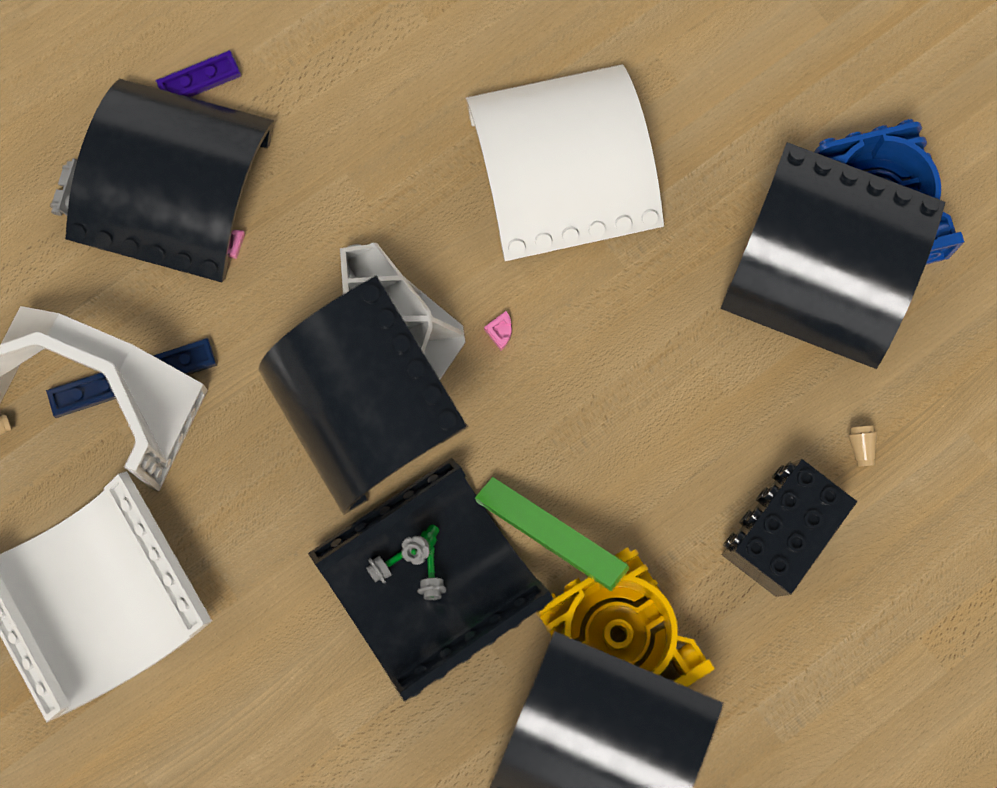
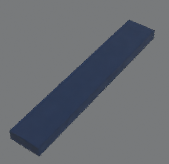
(97, 390)

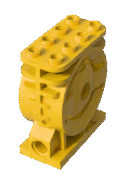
(568, 610)

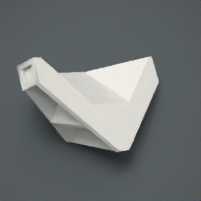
(430, 325)

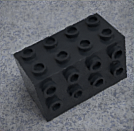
(788, 527)

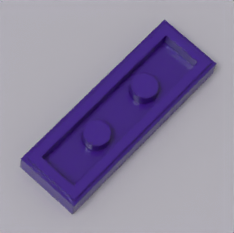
(201, 76)

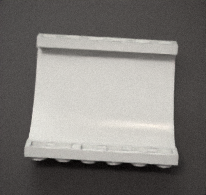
(567, 161)
(94, 601)

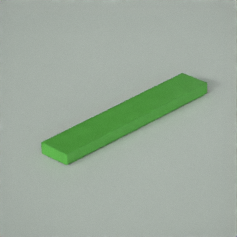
(552, 534)

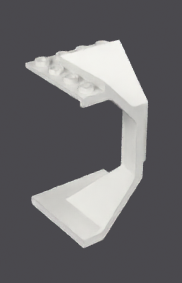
(152, 394)

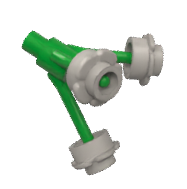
(414, 550)

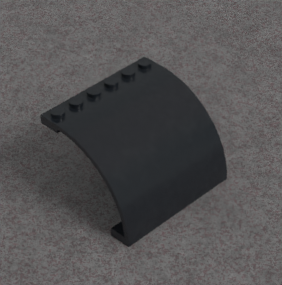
(163, 178)
(834, 256)
(359, 392)
(482, 574)
(606, 726)

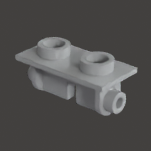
(61, 198)

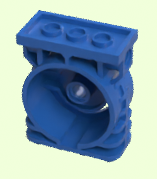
(898, 155)

